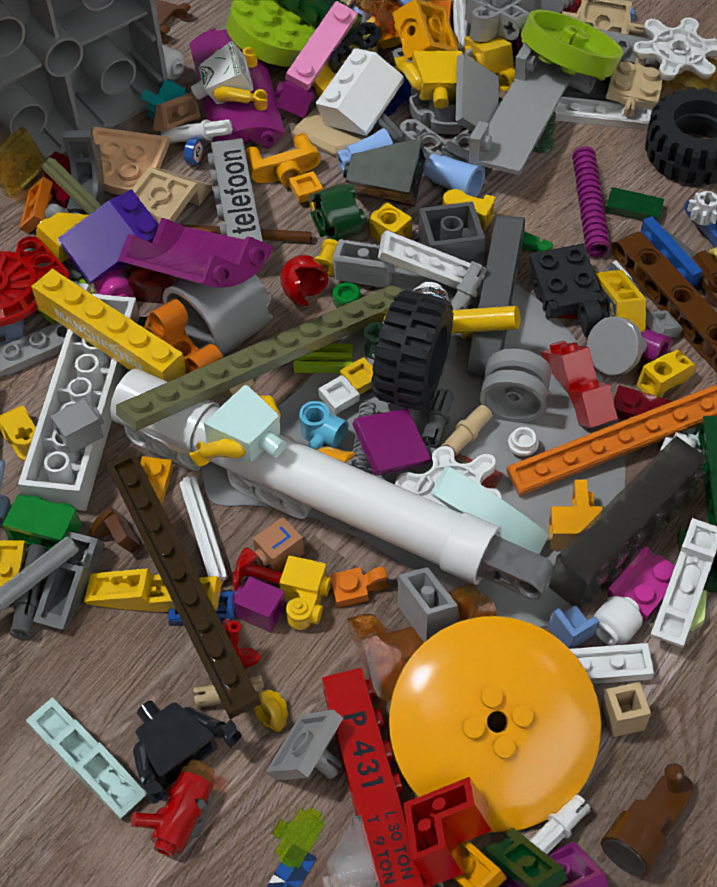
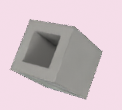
(78, 425)

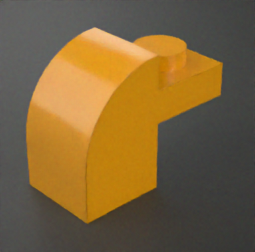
(569, 521)

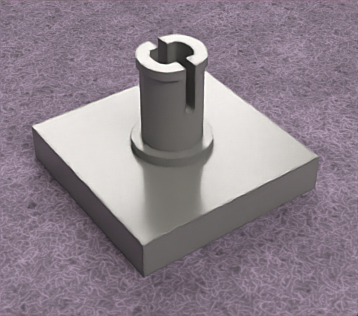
(306, 748)

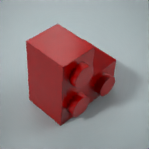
(442, 822)

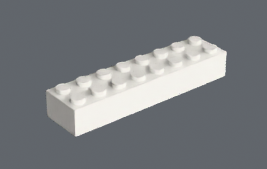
(78, 375)

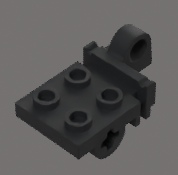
(568, 285)

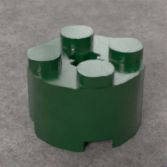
(337, 212)

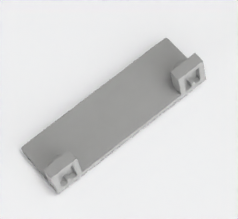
(520, 118)

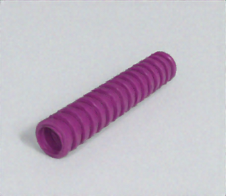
(590, 202)

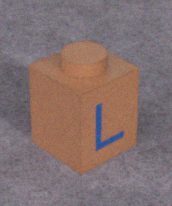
(276, 544)

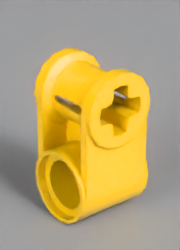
(18, 430)

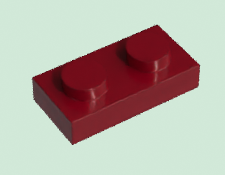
(634, 402)

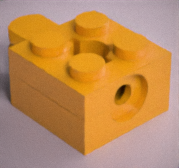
(424, 28)

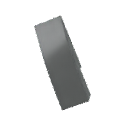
(69, 583)

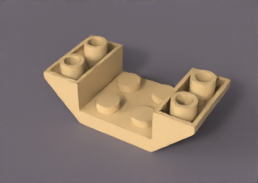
(168, 192)

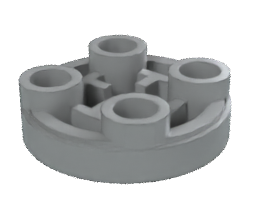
(616, 346)

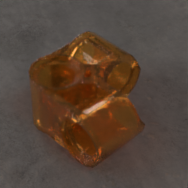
(382, 11)

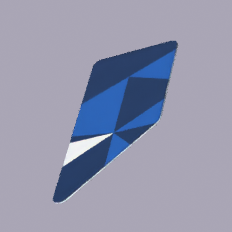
(292, 876)

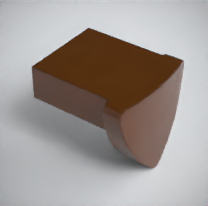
(114, 523)

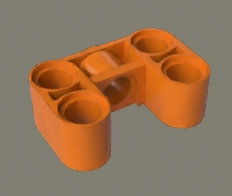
(169, 324)

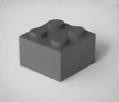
(453, 231)

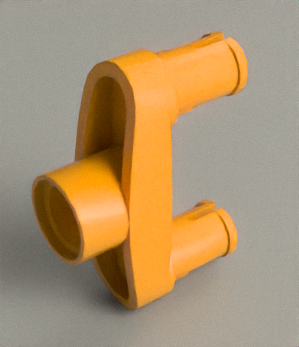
(283, 165)

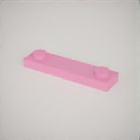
(321, 45)

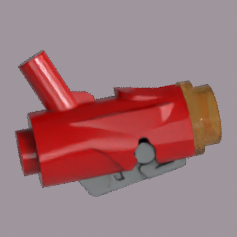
(183, 812)

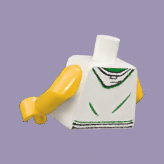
(228, 78)

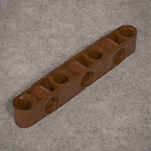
(670, 292)

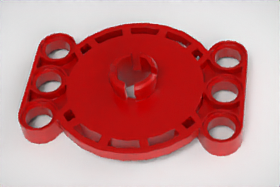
(19, 273)

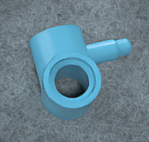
(321, 426)

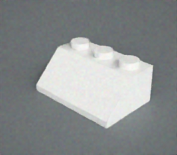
(359, 92)

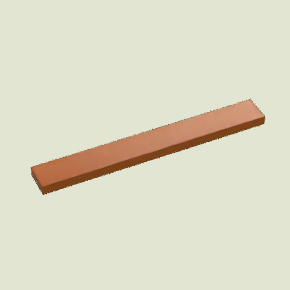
(612, 441)

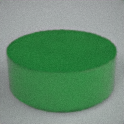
(345, 293)

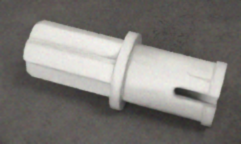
(560, 824)

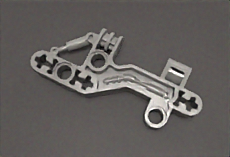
(505, 17)

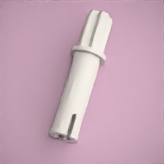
(203, 130)

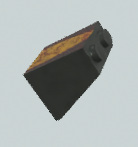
(388, 172)

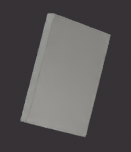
(475, 93)

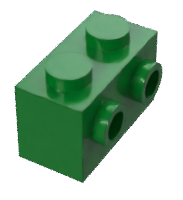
(40, 521)

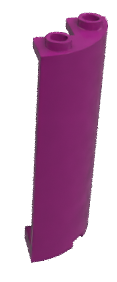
(246, 121)
(197, 255)

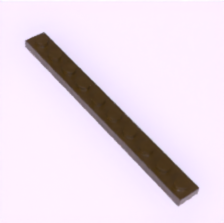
(184, 587)

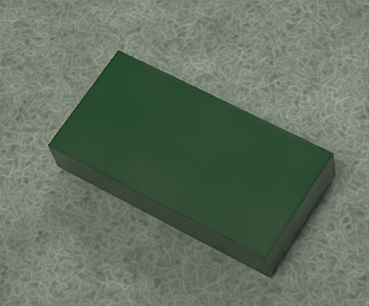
(634, 204)

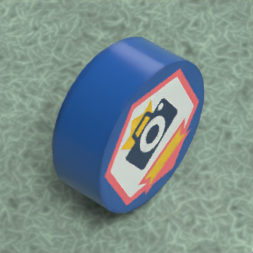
(194, 151)

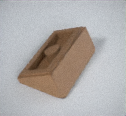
(176, 112)

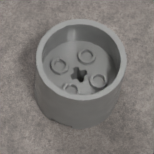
(222, 314)

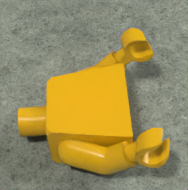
(432, 75)

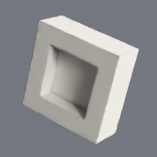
(339, 394)

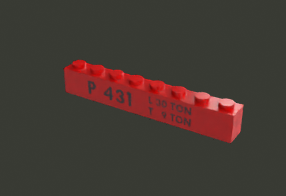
(370, 779)

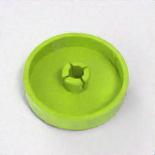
(269, 30)
(571, 44)

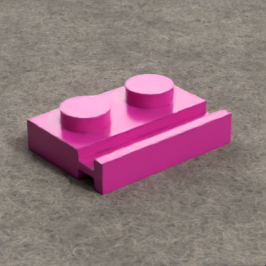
(644, 582)

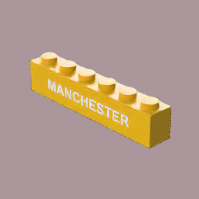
(106, 327)

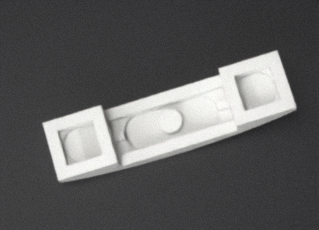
(686, 584)

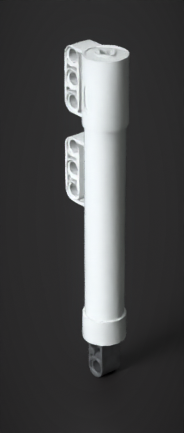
(311, 479)

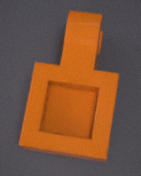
(353, 587)

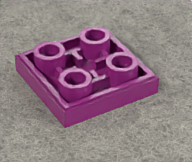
(391, 441)

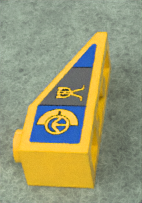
(623, 297)

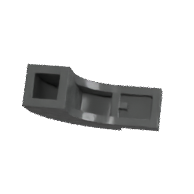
(85, 165)

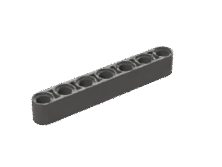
(497, 287)

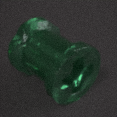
(371, 335)

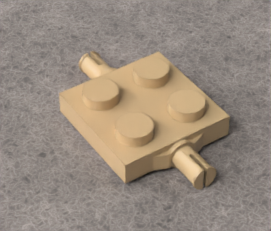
(608, 16)
(635, 86)

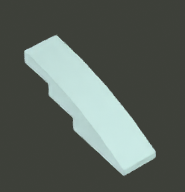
(468, 496)
(86, 758)

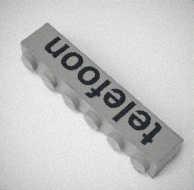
(233, 190)

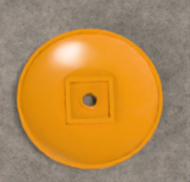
(505, 668)

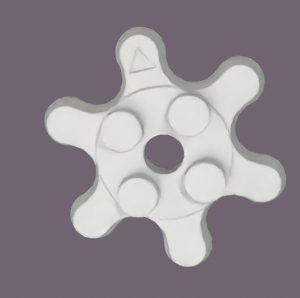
(680, 38)
(444, 456)

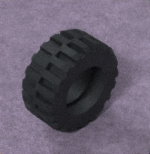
(667, 139)
(412, 349)

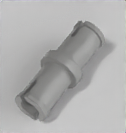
(469, 286)

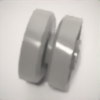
(516, 385)

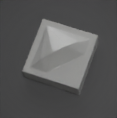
(663, 323)

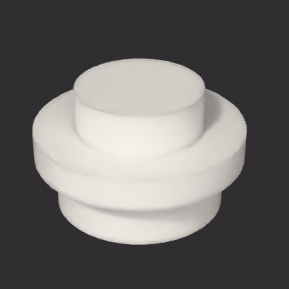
(523, 441)

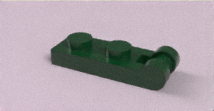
(524, 861)

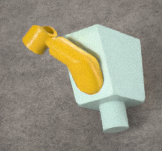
(241, 429)

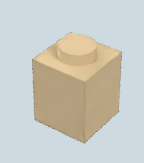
(625, 709)

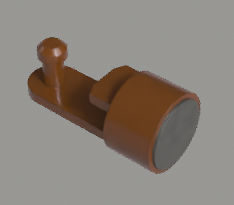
(641, 831)

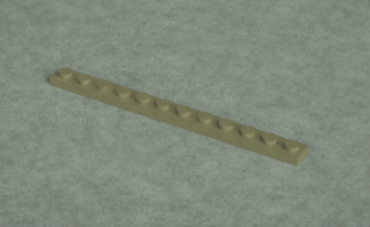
(254, 360)

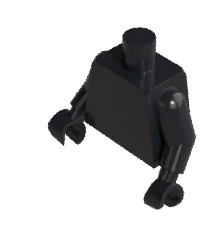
(173, 739)

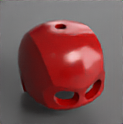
(302, 278)

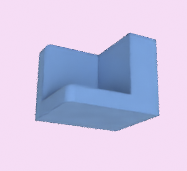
(572, 626)

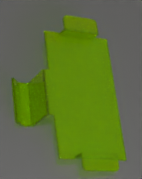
(297, 836)

